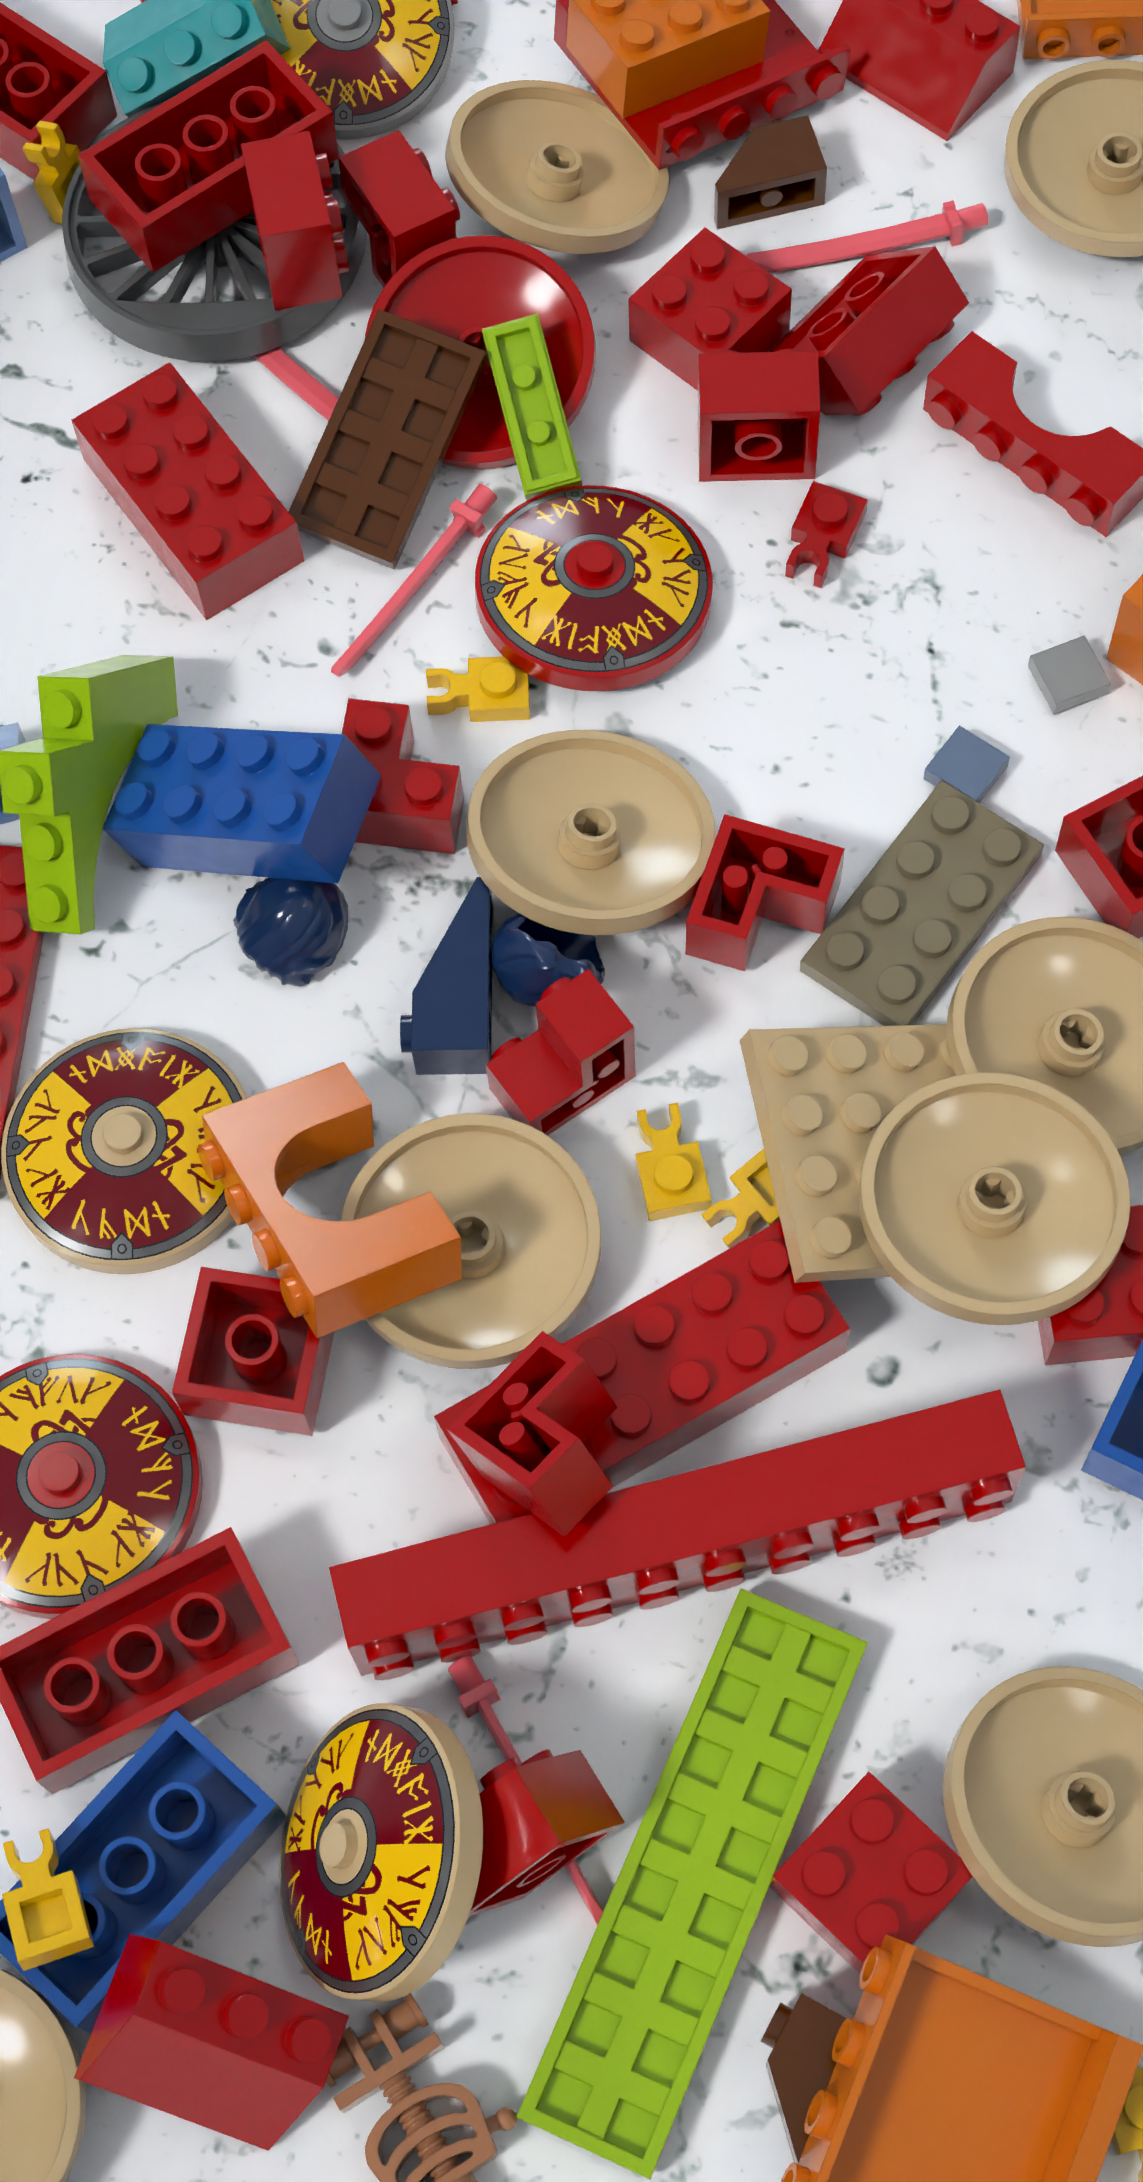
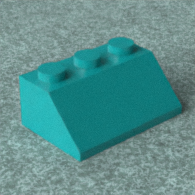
(178, 42)

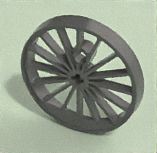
(200, 329)

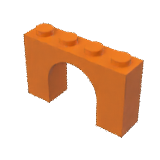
(326, 1267)

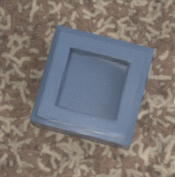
(967, 764)

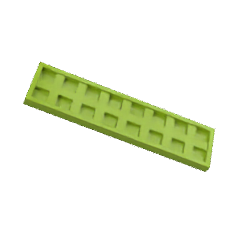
(692, 1885)

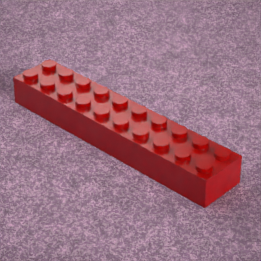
(680, 1535)

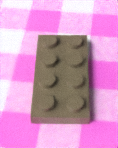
(921, 907)

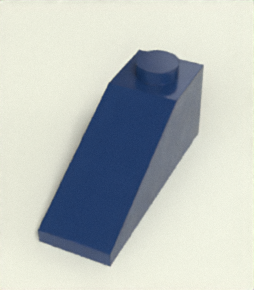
(454, 995)

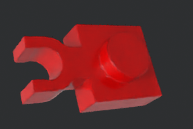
(824, 526)

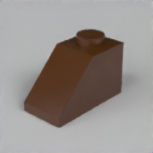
(772, 174)
(800, 2062)

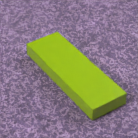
(531, 406)

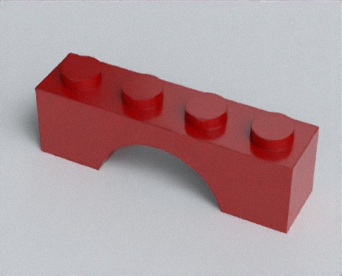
(1088, 475)

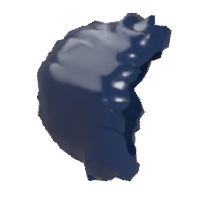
(292, 927)
(535, 956)

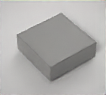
(1069, 674)

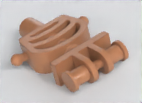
(409, 2104)

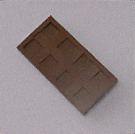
(387, 438)

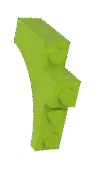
(69, 776)

